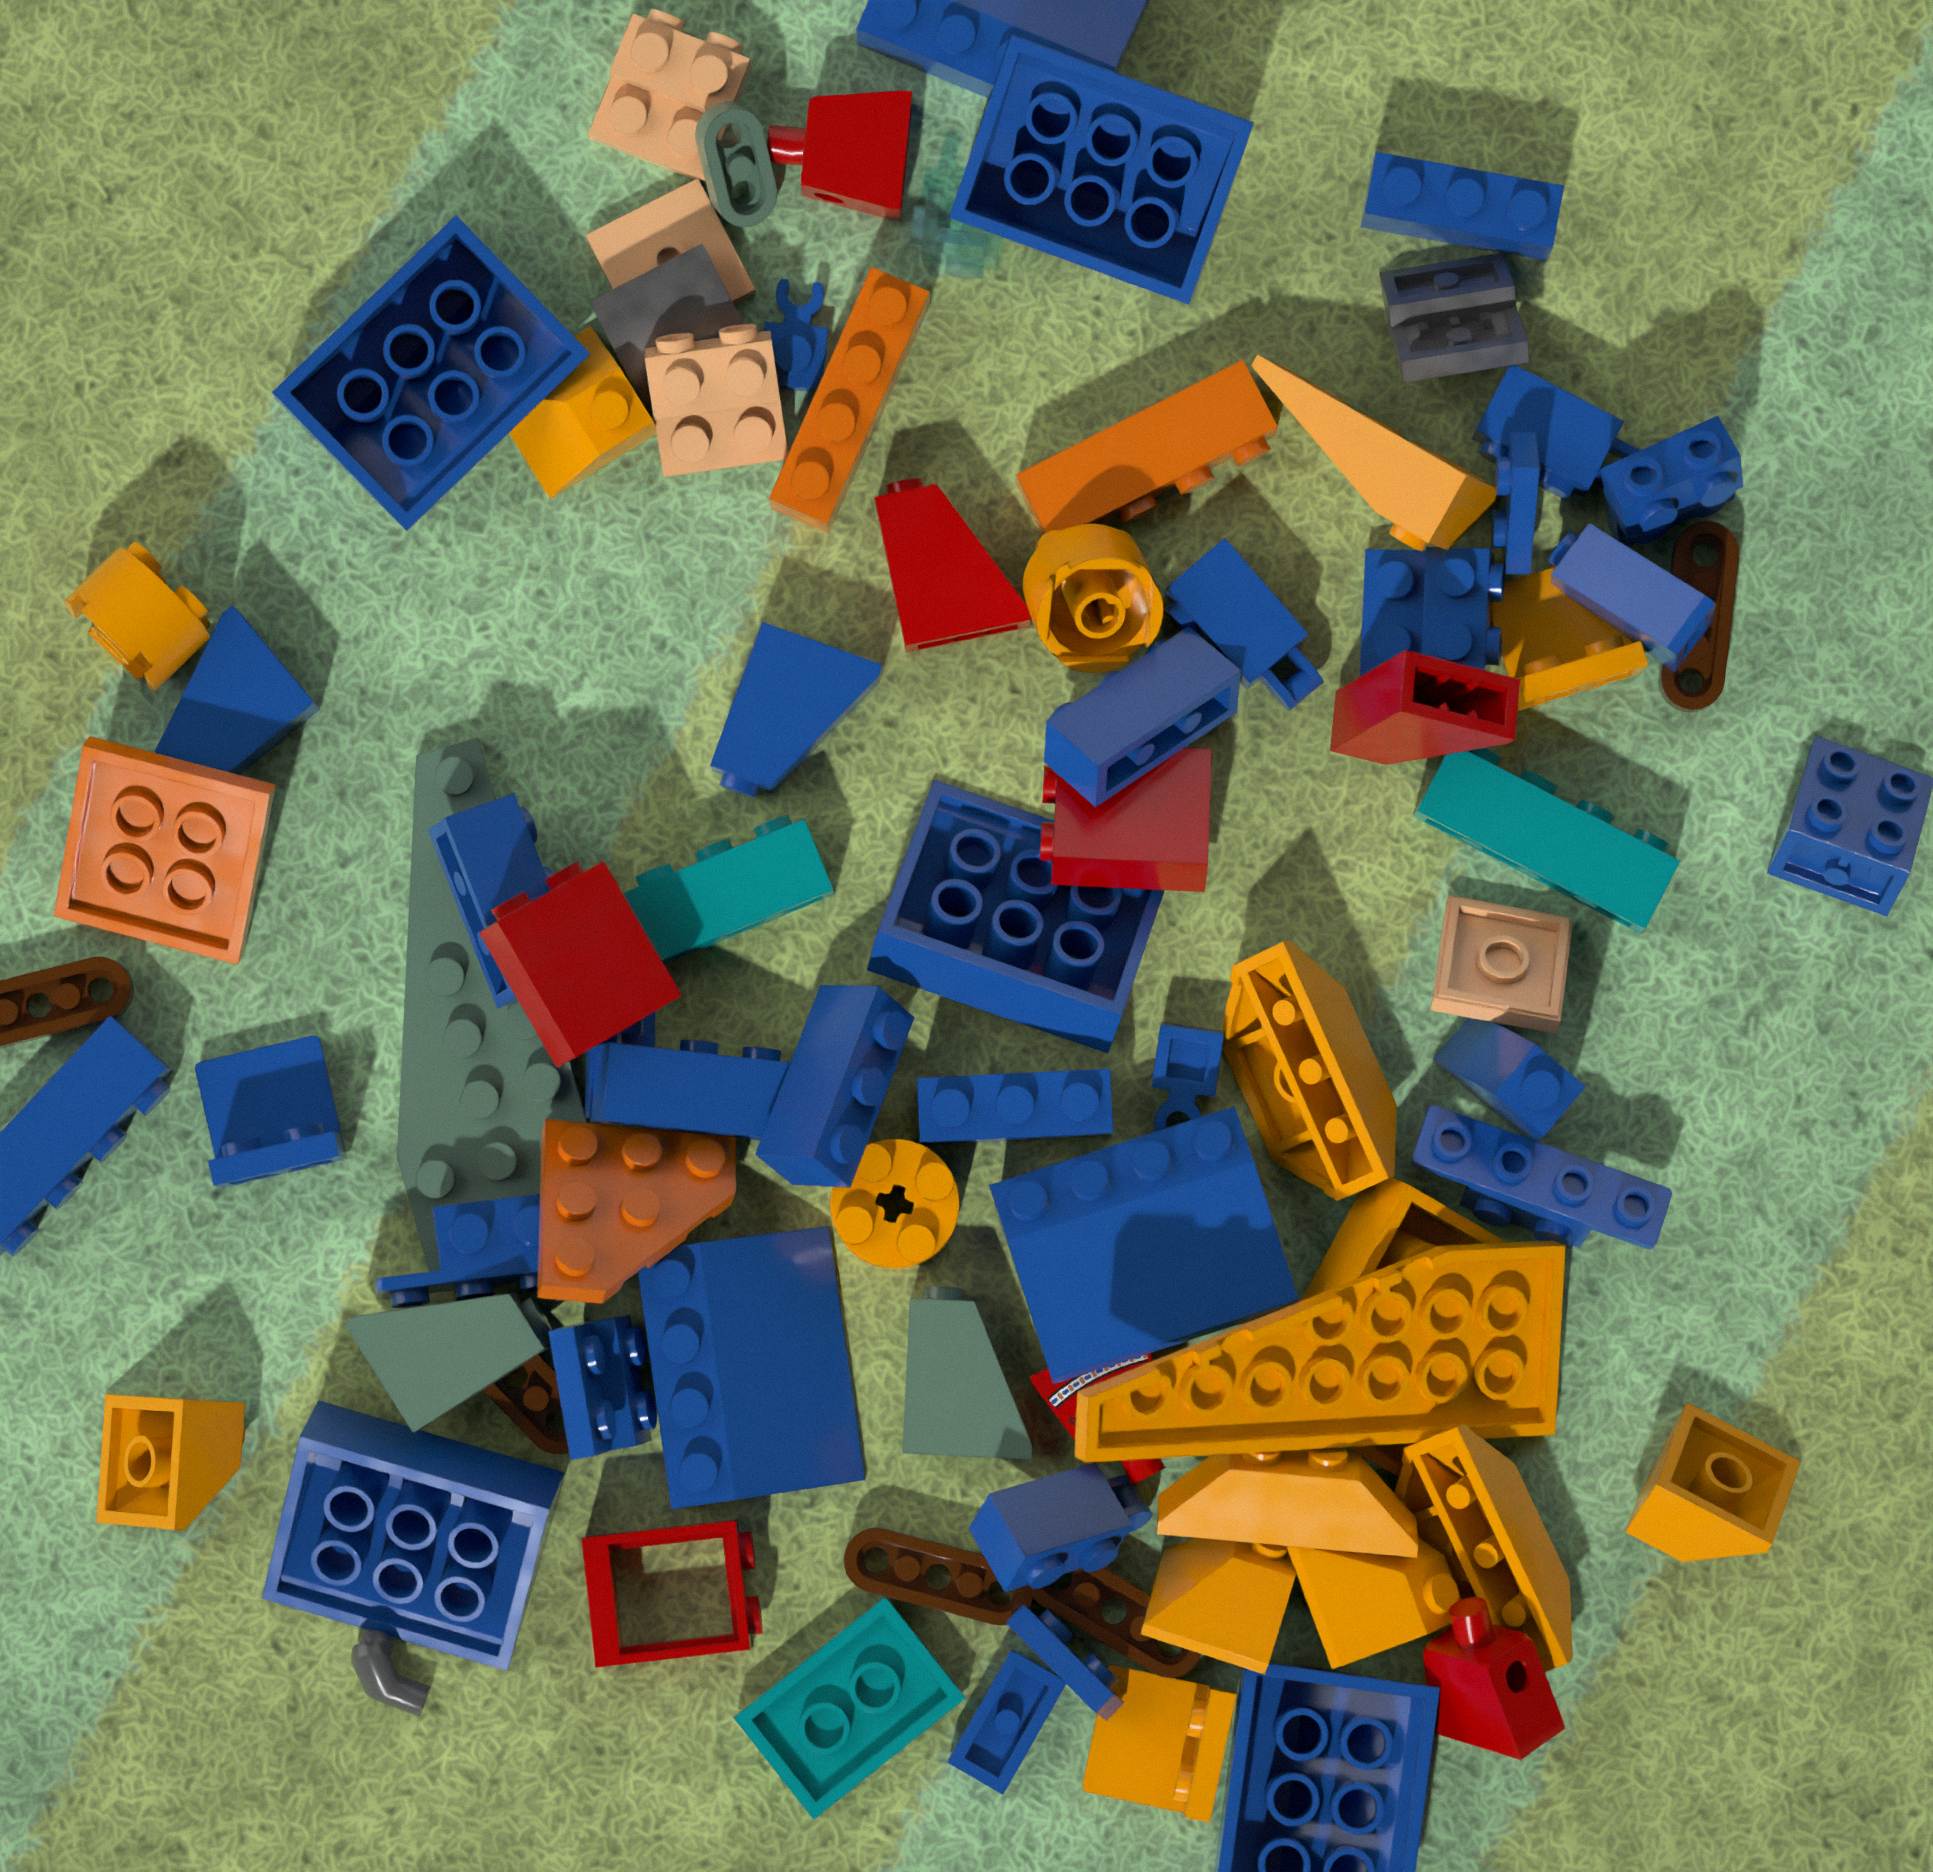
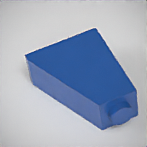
(1632, 594)
(235, 702)
(787, 707)
(1509, 1076)

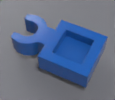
(796, 344)
(1187, 1066)

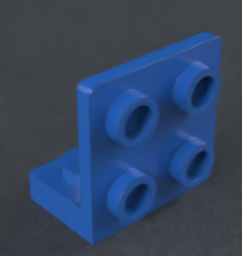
(1853, 826)
(269, 1112)

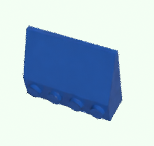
(969, 38)
(1101, 169)
(430, 373)
(992, 932)
(1144, 1244)
(750, 1367)
(411, 1534)
(1326, 1772)

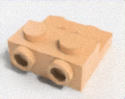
(663, 88)
(715, 400)

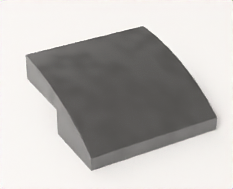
(666, 300)
(1453, 317)

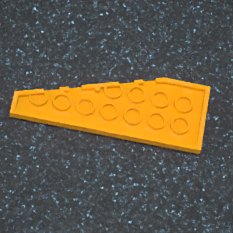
(1365, 1364)

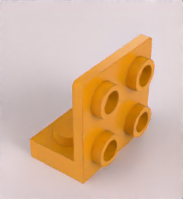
(1558, 643)
(1161, 1743)

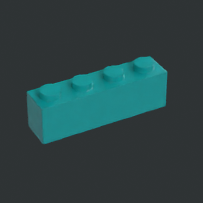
(1548, 837)
(730, 889)

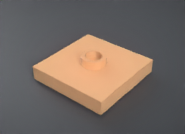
(664, 232)
(1502, 964)

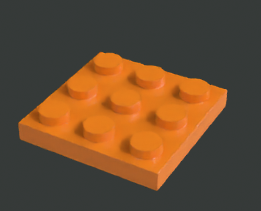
(164, 850)

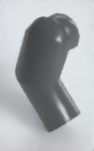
(380, 1678)

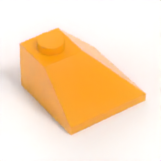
(583, 421)
(165, 1458)
(1712, 1491)
(1221, 1599)
(1373, 1599)

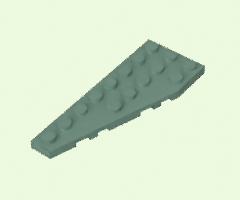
(469, 1072)

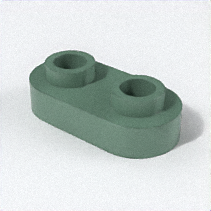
(736, 159)

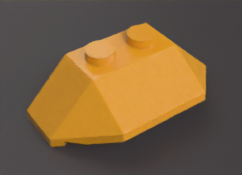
(1309, 1072)
(1290, 1500)
(1495, 1544)

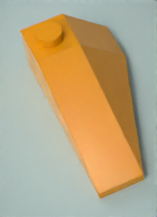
(1399, 479)

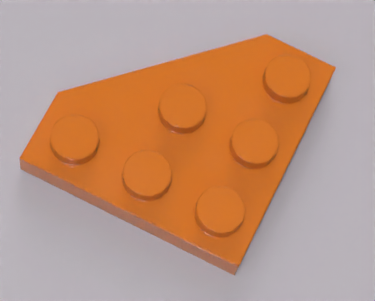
(622, 1201)

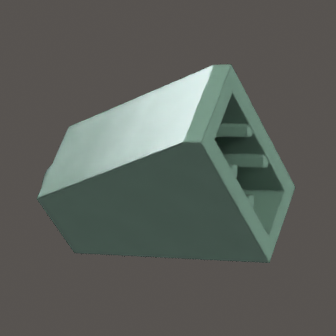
(448, 1350)
(955, 1384)

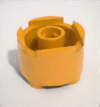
(1092, 597)
(140, 616)
(913, 1236)

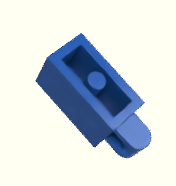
(1569, 431)
(1243, 622)
(1057, 1525)

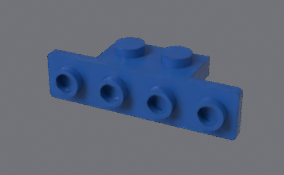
(1537, 1184)
(476, 1249)

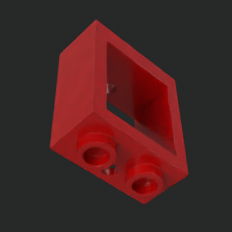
(604, 1604)

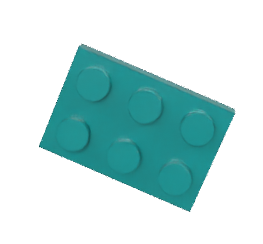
(849, 1707)

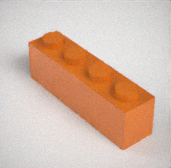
(850, 400)
(1151, 453)

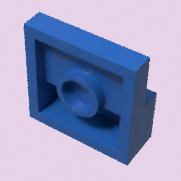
(1671, 482)
(1431, 605)
(602, 1385)

